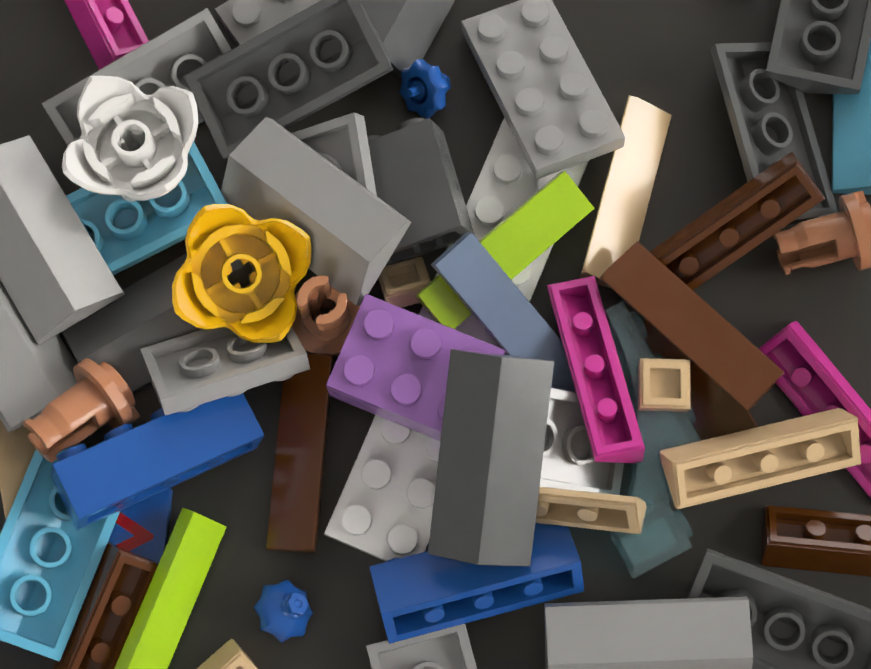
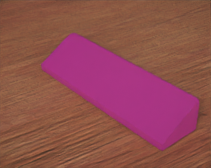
(107, 28)
(596, 371)
(818, 386)

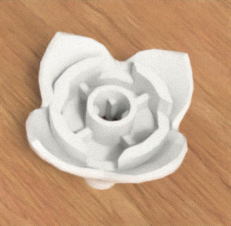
(114, 116)

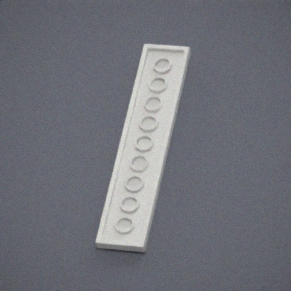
(394, 478)

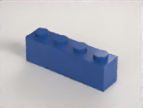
(152, 457)
(437, 592)

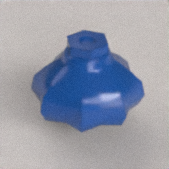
(424, 88)
(283, 610)

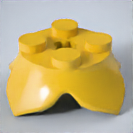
(279, 261)

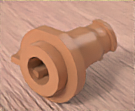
(829, 237)
(330, 329)
(94, 400)

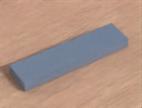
(501, 306)

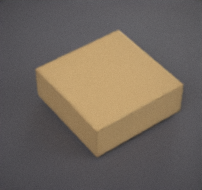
(403, 281)
(663, 385)

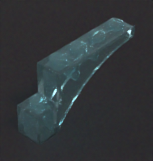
(663, 531)

